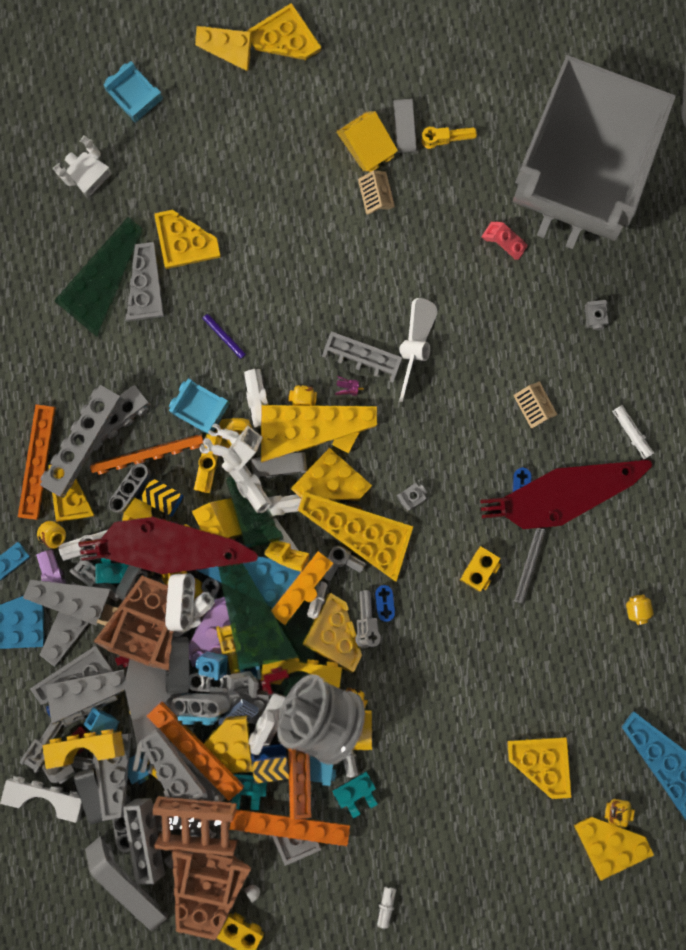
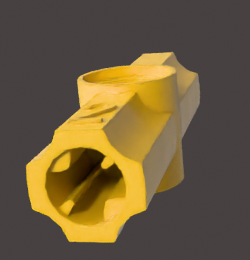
(205, 476)

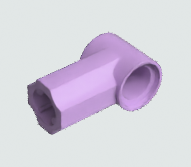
(49, 567)

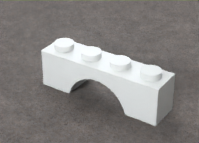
(67, 805)

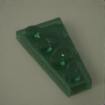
(254, 526)

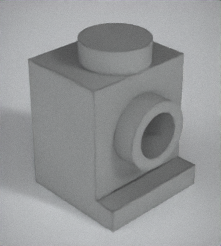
(591, 319)
(407, 502)

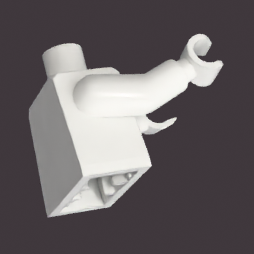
(84, 170)
(240, 451)

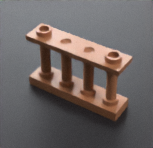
(197, 810)

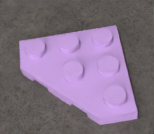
(206, 634)

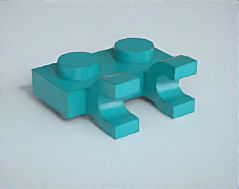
(109, 573)
(250, 789)
(353, 791)

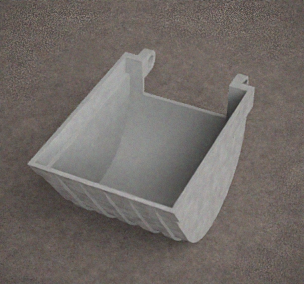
(592, 150)

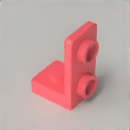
(506, 238)

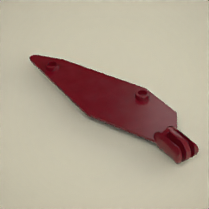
(565, 493)
(165, 547)

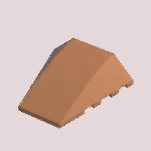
(140, 627)
(205, 891)

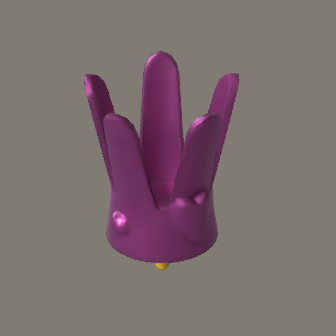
(352, 385)

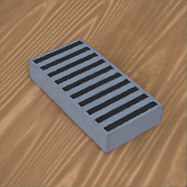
(242, 708)

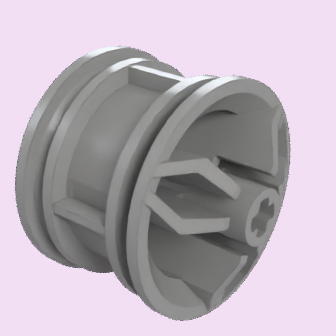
(321, 720)

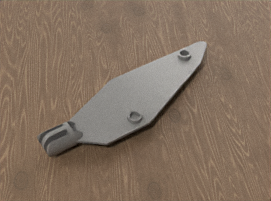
(144, 691)

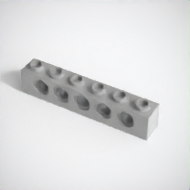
(81, 452)

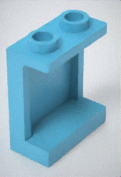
(132, 91)
(198, 406)

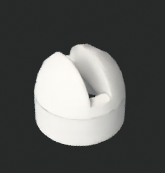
(252, 892)

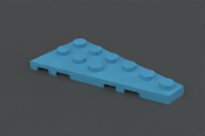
(269, 577)
(21, 624)
(662, 757)

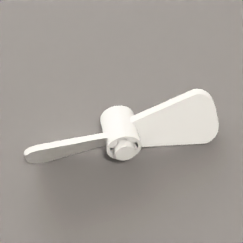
(415, 348)

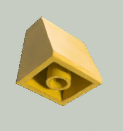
(368, 141)
(218, 518)

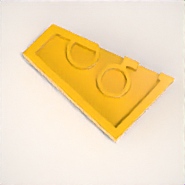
(227, 44)
(73, 505)

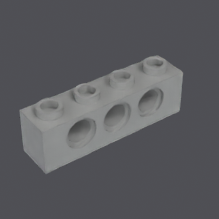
(140, 407)
(142, 837)

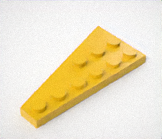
(297, 428)
(367, 534)

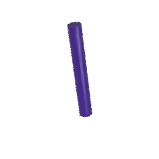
(224, 336)

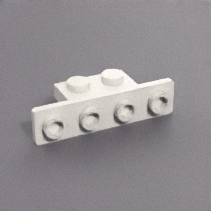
(266, 724)

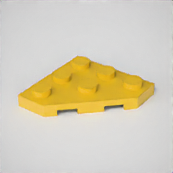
(285, 35)
(184, 241)
(332, 479)
(334, 634)
(231, 744)
(543, 763)
(611, 846)

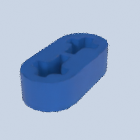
(516, 481)
(390, 603)

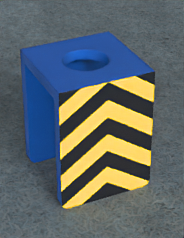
(161, 497)
(270, 764)

